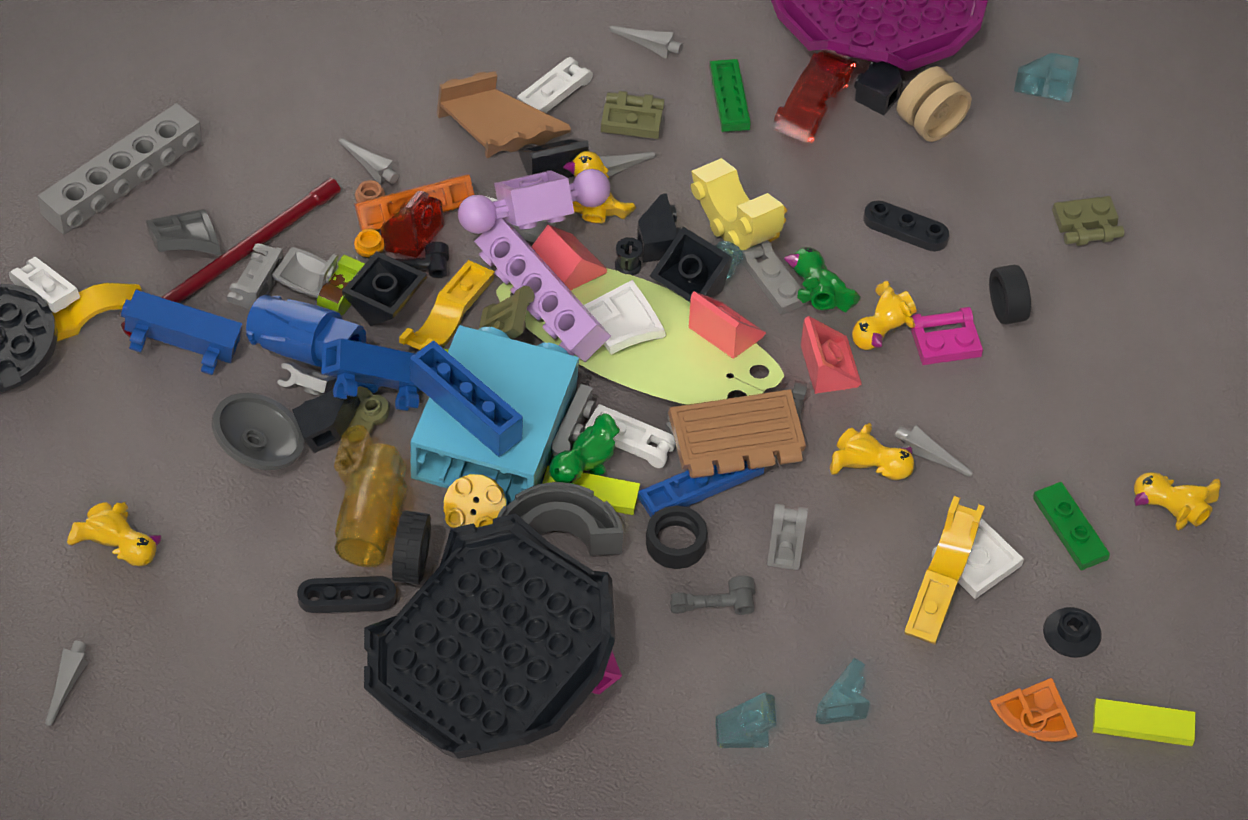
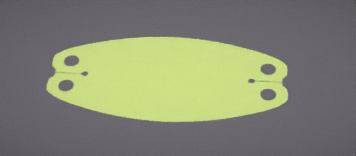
(675, 367)

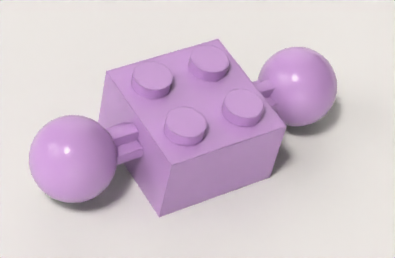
(534, 199)

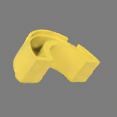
(731, 211)

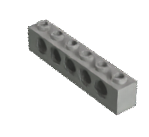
(119, 169)

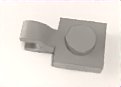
(312, 380)

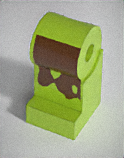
(331, 293)

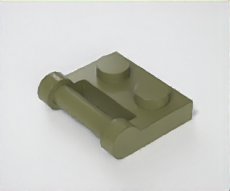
(509, 313)

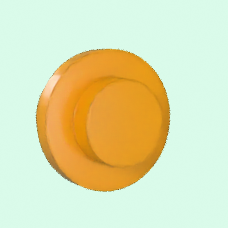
(368, 242)

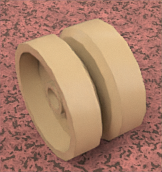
(934, 104)

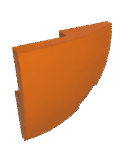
(1036, 712)

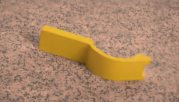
(92, 302)
(450, 306)
(944, 572)

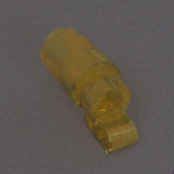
(371, 498)

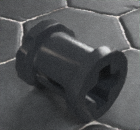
(622, 252)

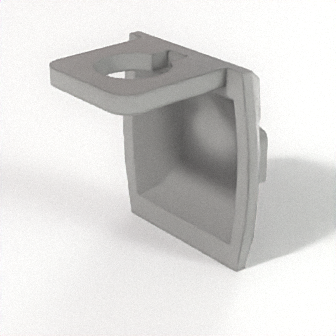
(305, 271)

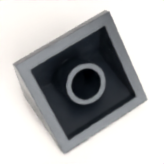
(552, 156)
(692, 266)
(382, 288)

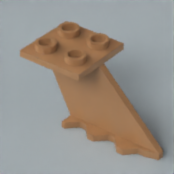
(495, 117)

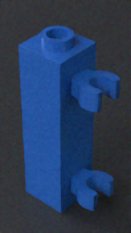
(181, 327)
(369, 364)

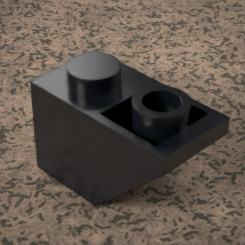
(878, 87)
(657, 229)
(325, 419)

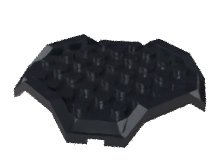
(493, 642)

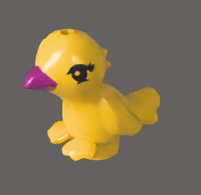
(611, 206)
(890, 313)
(864, 451)
(1185, 502)
(110, 528)

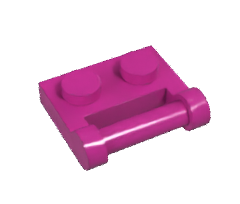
(949, 343)

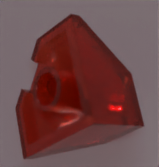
(413, 225)

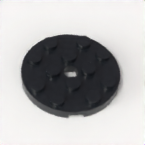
(27, 335)

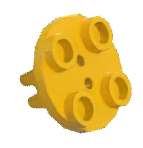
(460, 501)

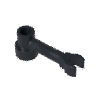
(435, 260)

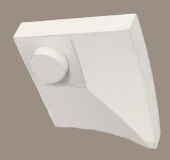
(626, 317)

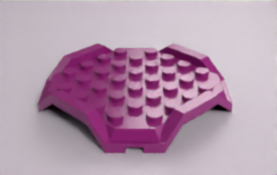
(884, 30)

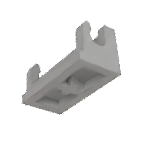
(257, 276)

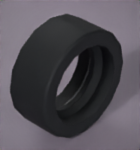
(1010, 294)
(681, 517)

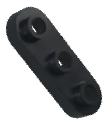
(916, 231)
(332, 590)

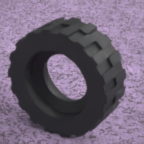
(411, 547)

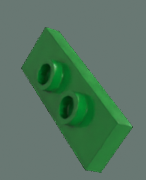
(729, 95)
(1071, 526)

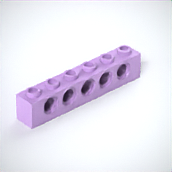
(553, 300)

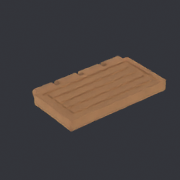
(736, 431)

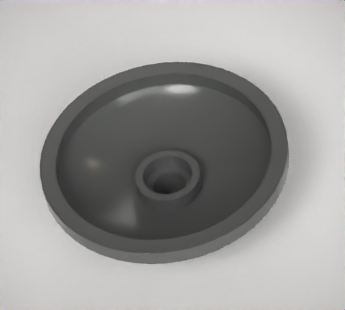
(257, 431)

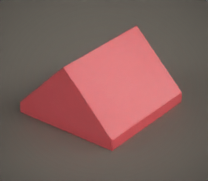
(567, 257)
(722, 325)
(828, 358)

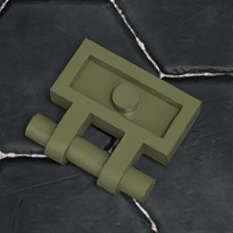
(632, 115)
(1085, 214)

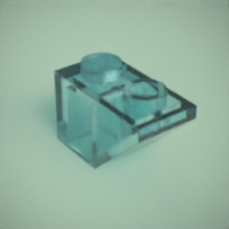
(1048, 77)

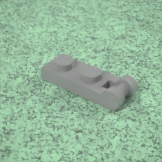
(772, 277)
(572, 425)
(787, 537)

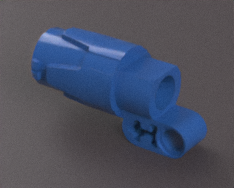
(299, 329)

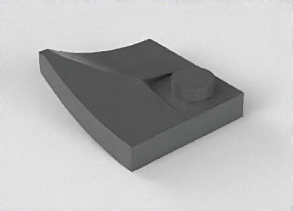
(184, 232)

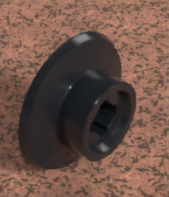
(1066, 640)

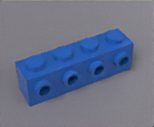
(466, 398)

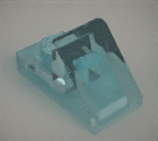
(843, 699)
(747, 723)

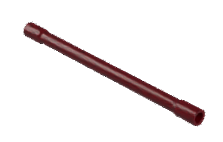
(315, 198)

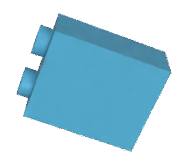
(529, 378)

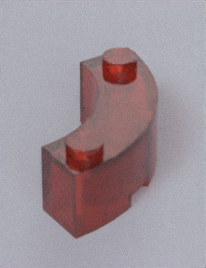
(806, 107)

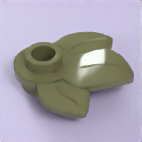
(364, 414)

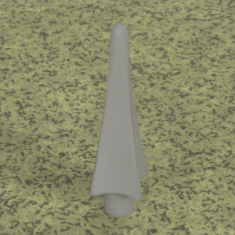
(658, 42)
(621, 162)
(377, 166)
(925, 447)
(70, 668)

